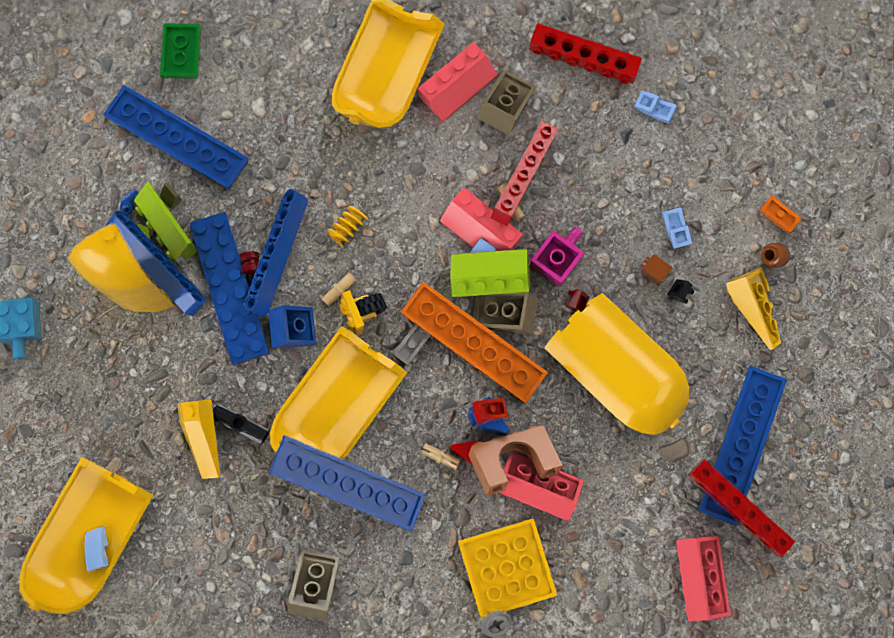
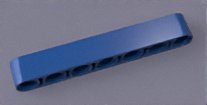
(276, 253)
(158, 265)

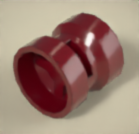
(249, 261)

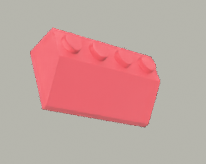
(457, 82)
(471, 221)
(552, 494)
(703, 578)

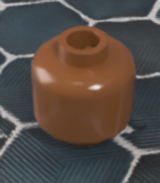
(775, 255)

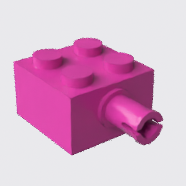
(558, 256)

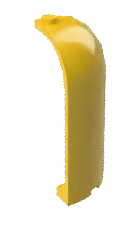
(385, 64)
(113, 270)
(622, 367)
(338, 396)
(55, 566)

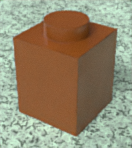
(655, 269)

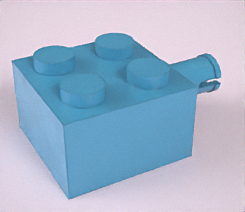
(19, 324)

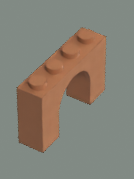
(532, 442)

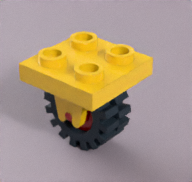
(361, 309)

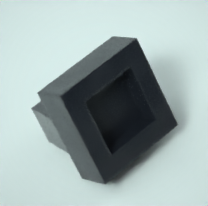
(680, 290)

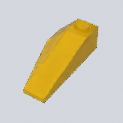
(751, 298)
(199, 429)

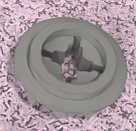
(492, 629)

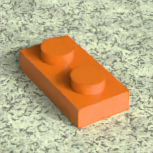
(780, 214)

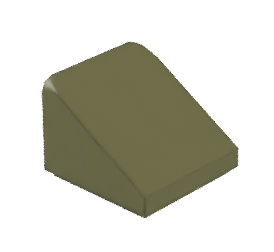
(169, 196)

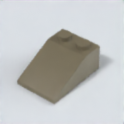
(505, 102)
(507, 312)
(313, 585)

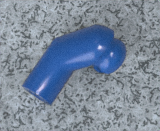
(126, 204)

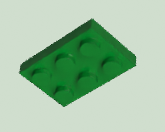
(180, 51)

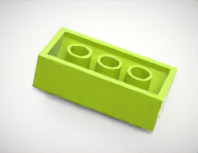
(164, 224)
(490, 273)

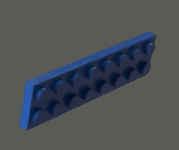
(176, 137)
(228, 288)
(746, 436)
(346, 483)

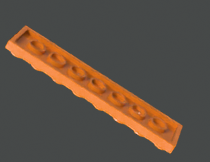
(474, 342)

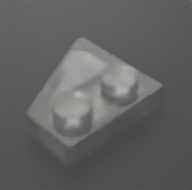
(191, 271)

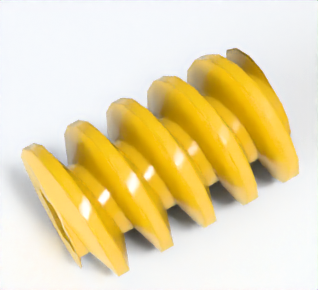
(346, 225)

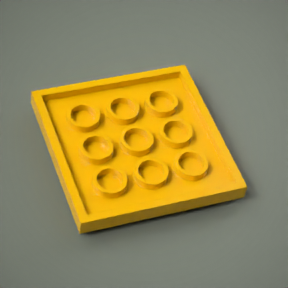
(507, 568)

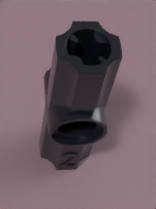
(250, 428)

